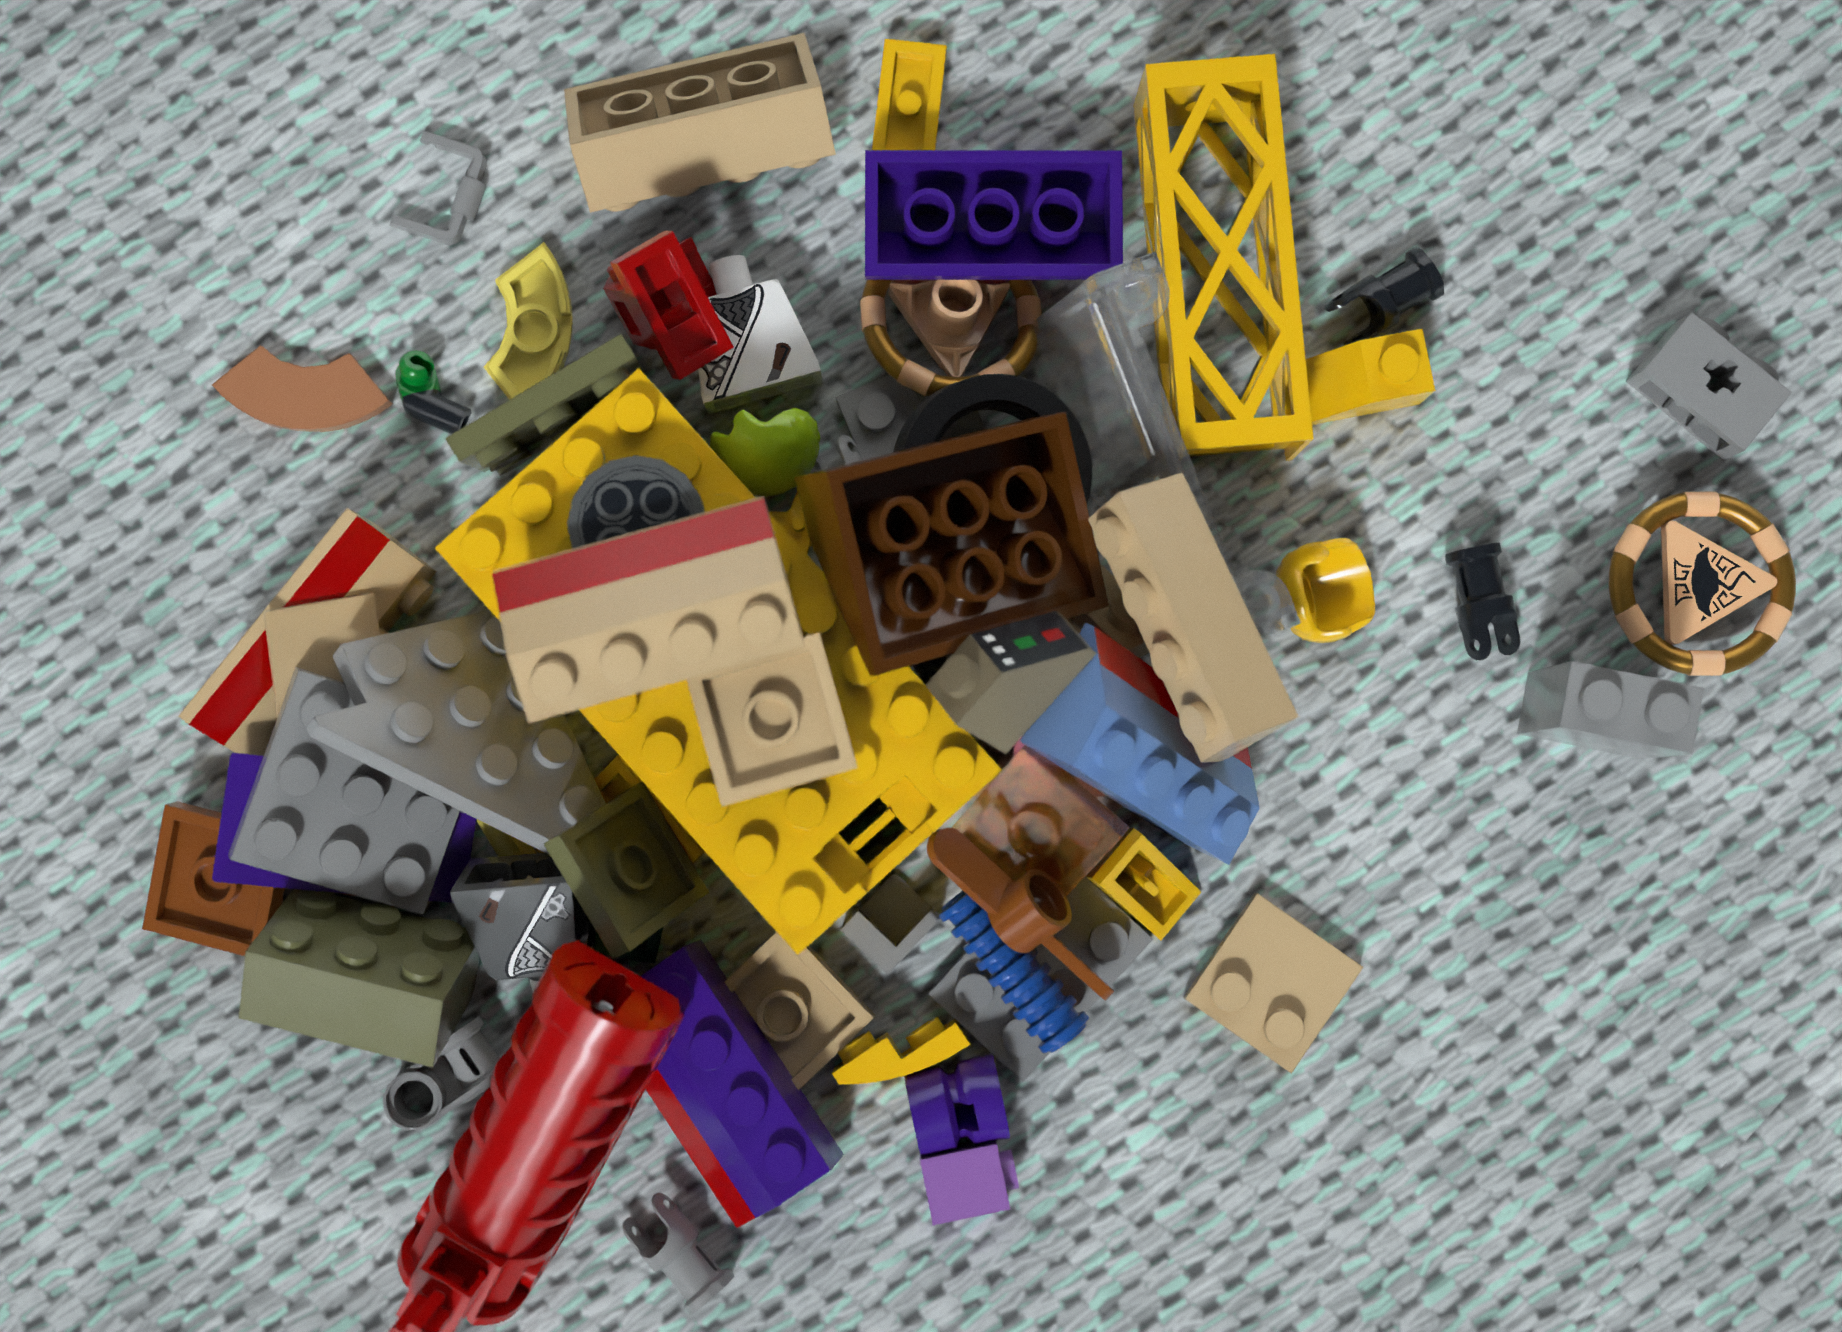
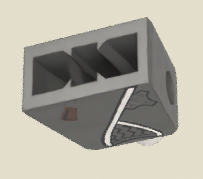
(518, 913)

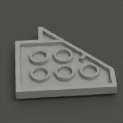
(450, 722)

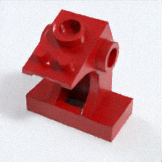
(653, 298)

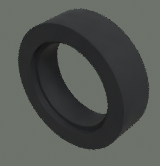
(992, 392)

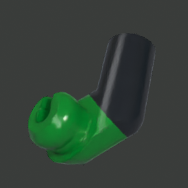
(422, 394)

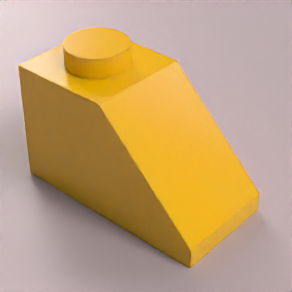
(1369, 377)

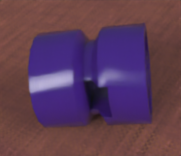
(933, 1112)

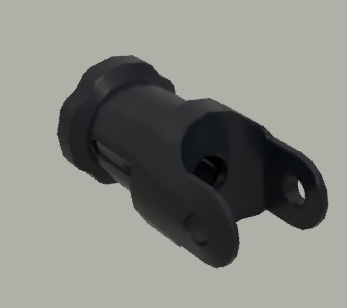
(1393, 292)
(1483, 600)

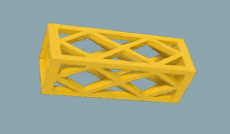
(1248, 99)

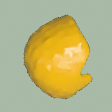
(1329, 589)

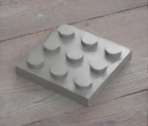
(335, 817)

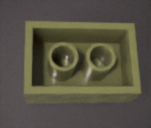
(360, 975)

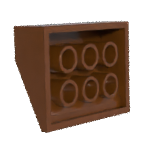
(954, 539)

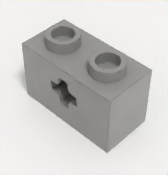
(1677, 377)

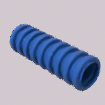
(1019, 976)

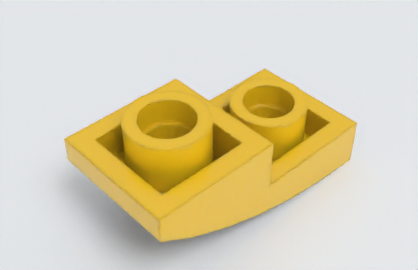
(880, 1059)

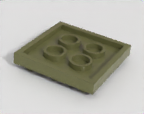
(546, 409)

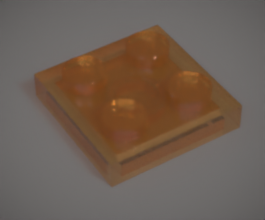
(1041, 821)

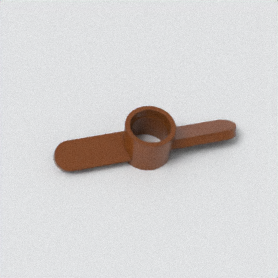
(1020, 910)

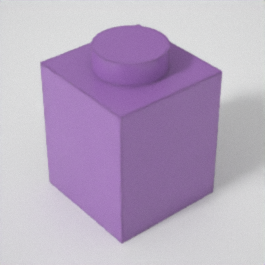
(968, 1181)

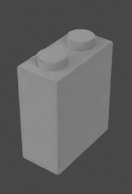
(1610, 711)

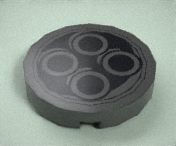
(628, 498)

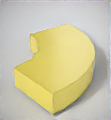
(537, 323)

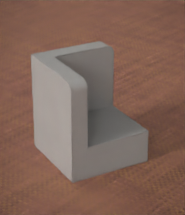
(890, 923)

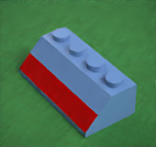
(1127, 742)

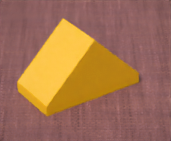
(1144, 883)

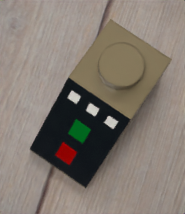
(1009, 676)

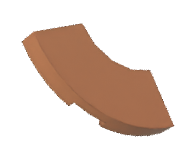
(302, 397)

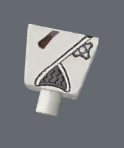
(768, 341)

